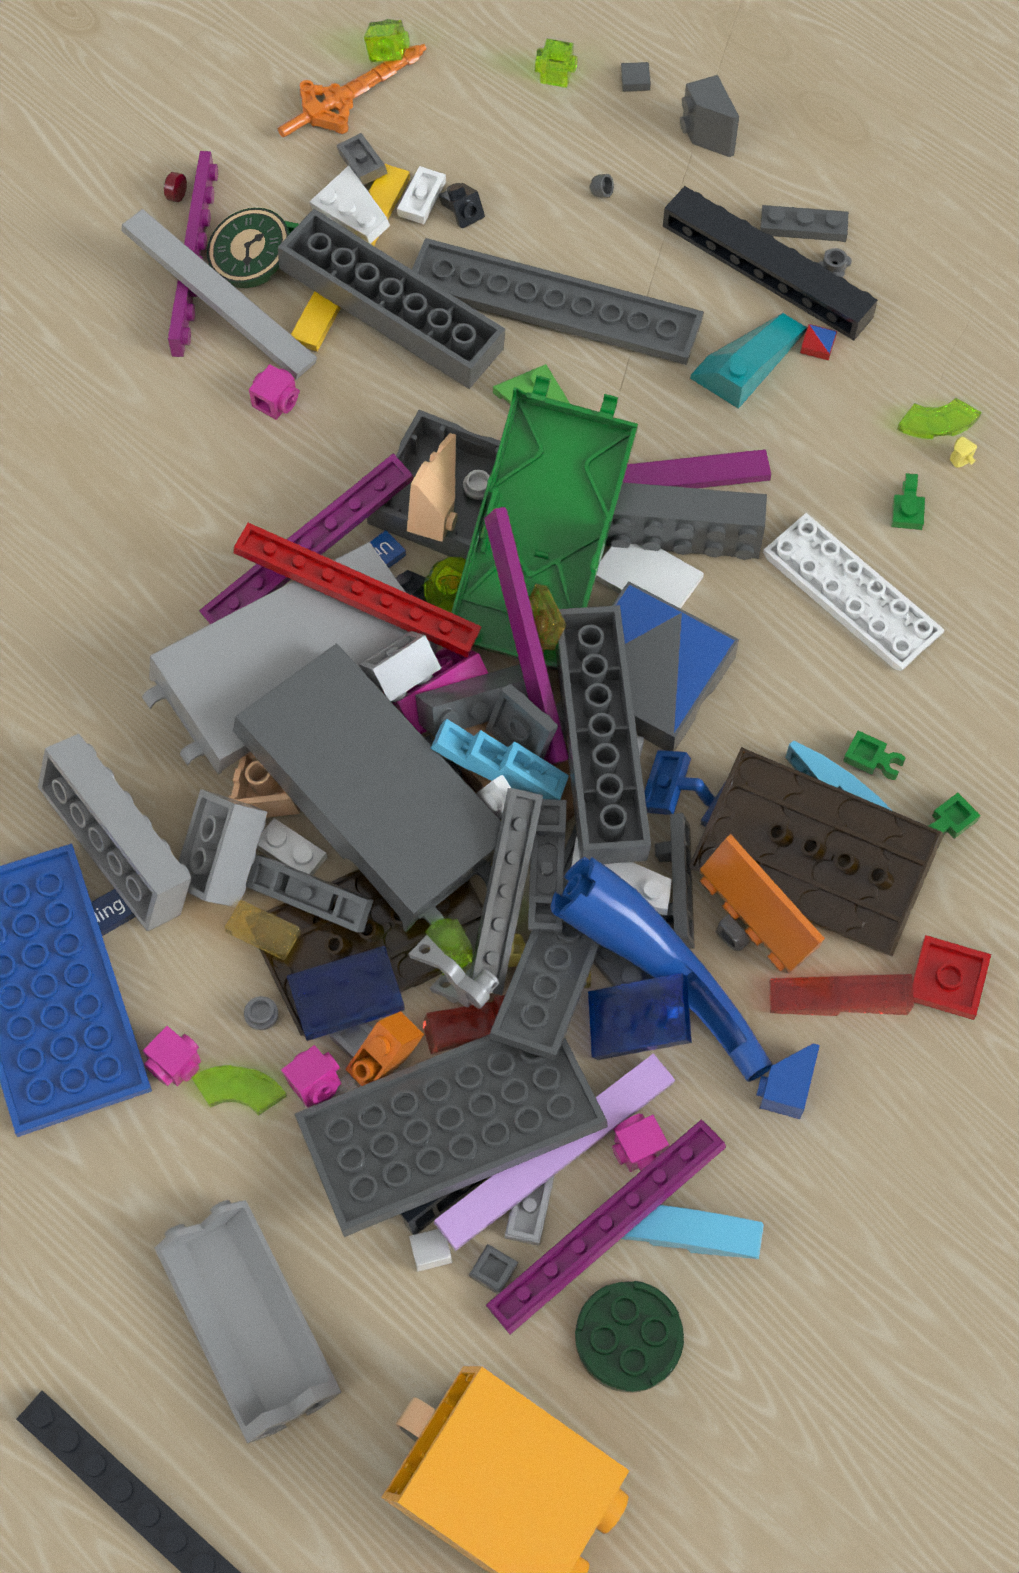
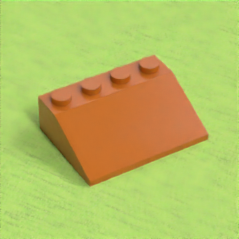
(760, 905)

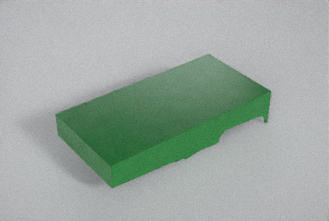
(560, 485)

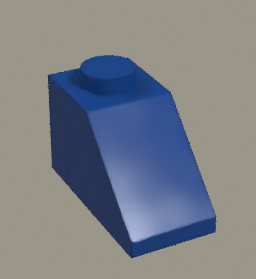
(789, 1083)

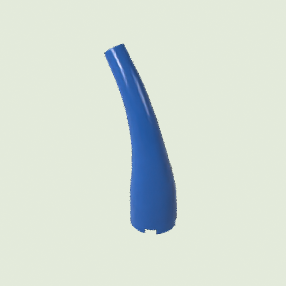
(627, 924)

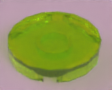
(443, 582)

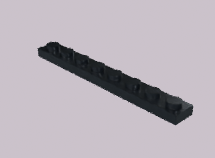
(121, 1489)

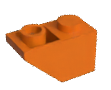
(384, 1049)

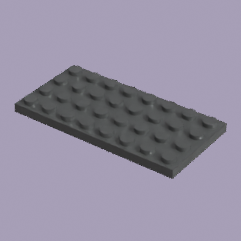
(444, 1127)

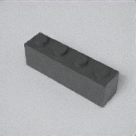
(466, 701)

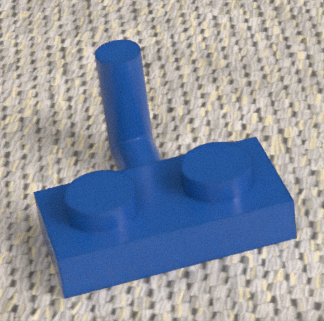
(667, 781)

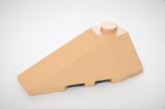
(433, 494)

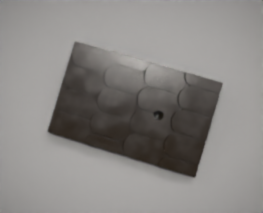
(807, 833)
(327, 941)

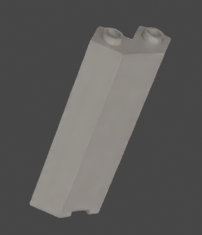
(246, 1320)

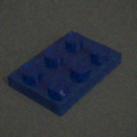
(346, 993)
(639, 1016)

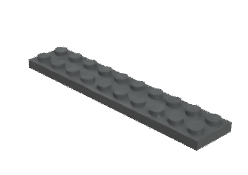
(561, 301)

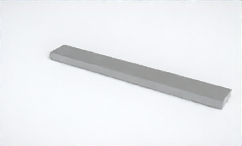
(219, 294)

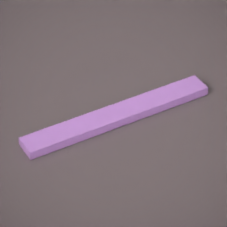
(512, 1185)

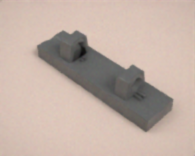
(679, 853)
(309, 893)

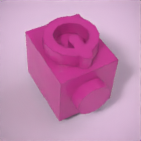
(273, 392)
(172, 1057)
(312, 1076)
(638, 1141)

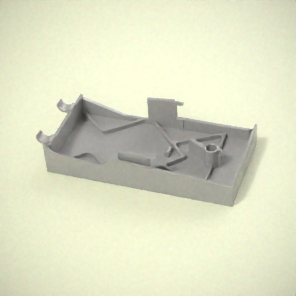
(255, 650)

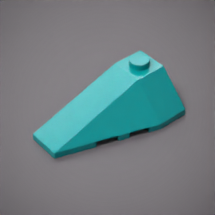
(744, 363)

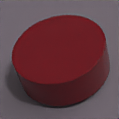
(175, 187)

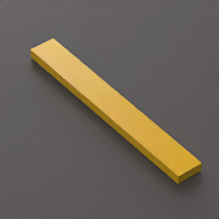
(321, 312)

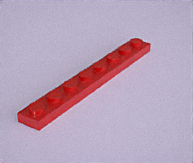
(357, 589)

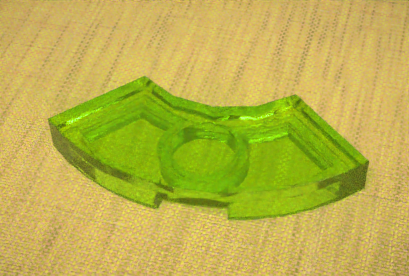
(939, 421)
(239, 1085)

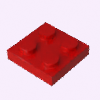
(950, 977)

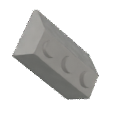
(221, 847)

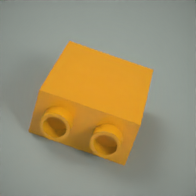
(507, 1481)

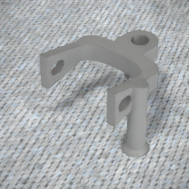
(462, 987)

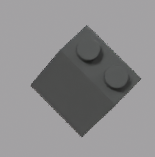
(710, 116)

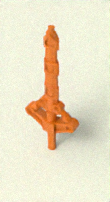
(342, 97)

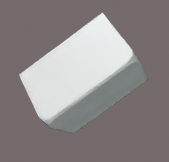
(430, 1250)

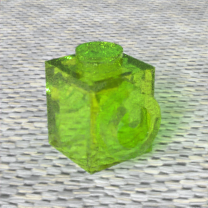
(386, 40)
(556, 62)
(452, 941)

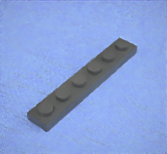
(506, 885)

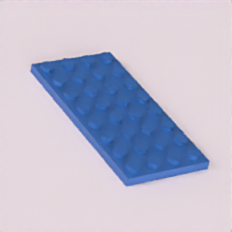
(60, 1004)

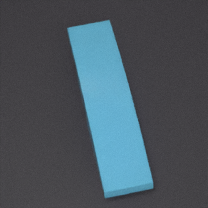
(492, 759)
(820, 767)
(700, 1232)

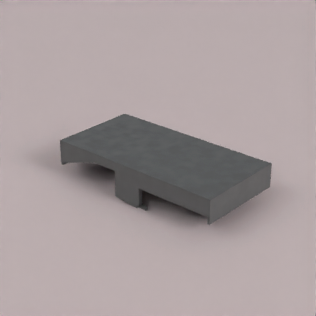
(371, 784)

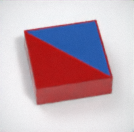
(818, 342)

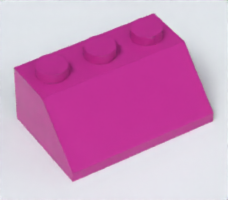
(453, 670)

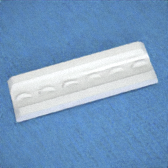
(852, 592)

